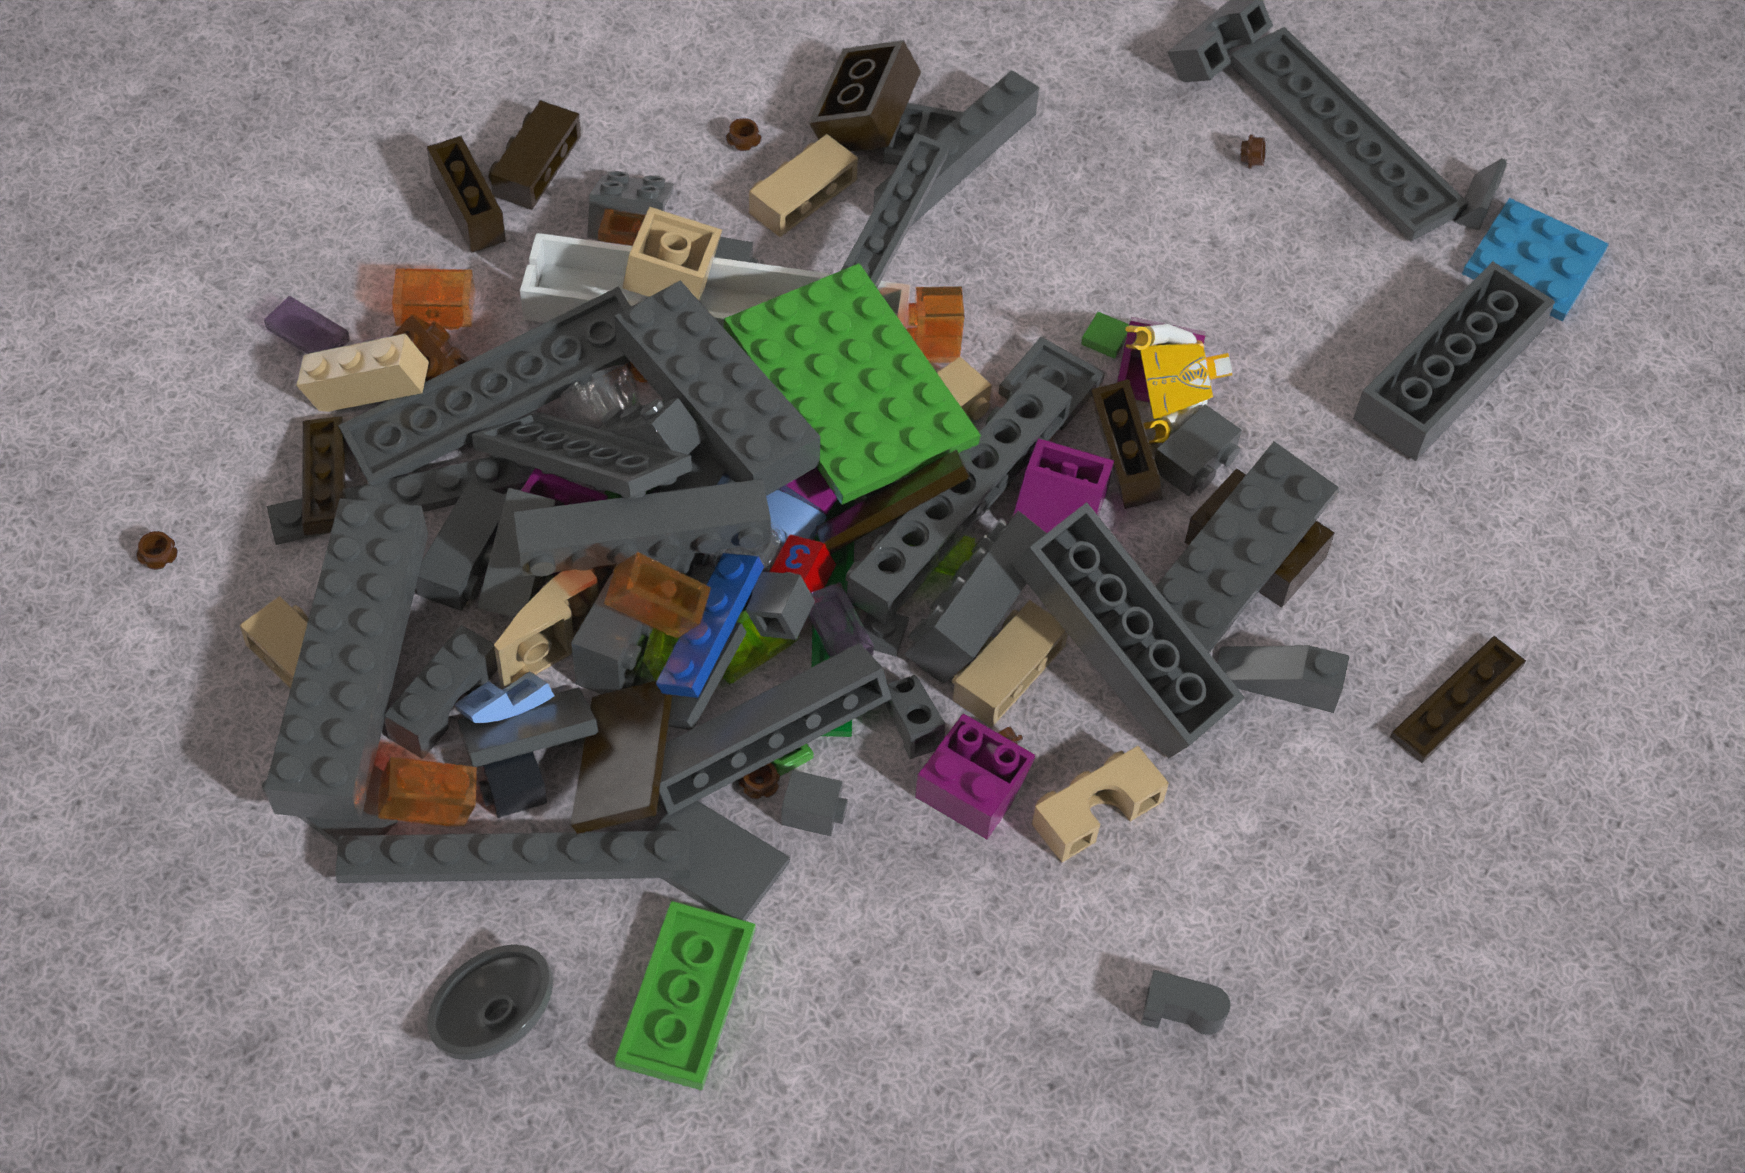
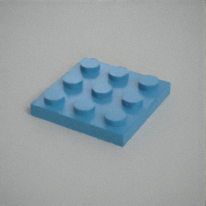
(1540, 252)

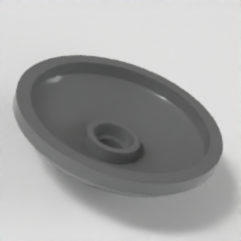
(490, 1002)

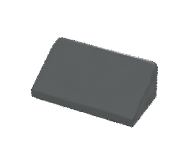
(1481, 194)

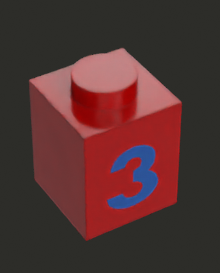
(806, 559)

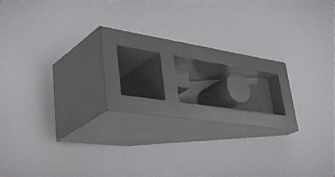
(1288, 673)

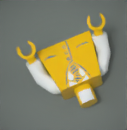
(1175, 375)

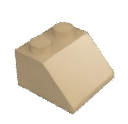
(670, 251)

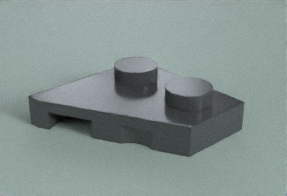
(917, 119)

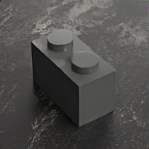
(1198, 450)

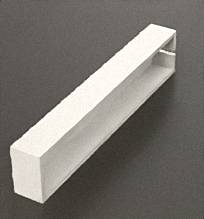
(575, 270)

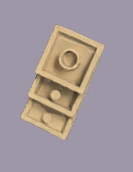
(548, 623)

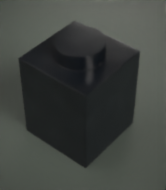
(513, 785)

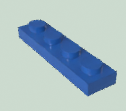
(700, 647)

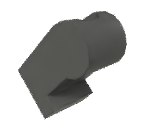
(915, 716)
(1185, 1001)

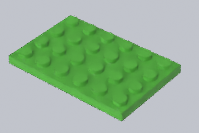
(854, 380)

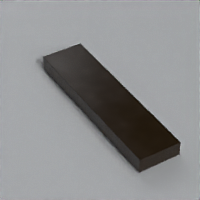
(322, 473)
(893, 502)
(1457, 699)

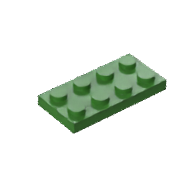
(685, 996)

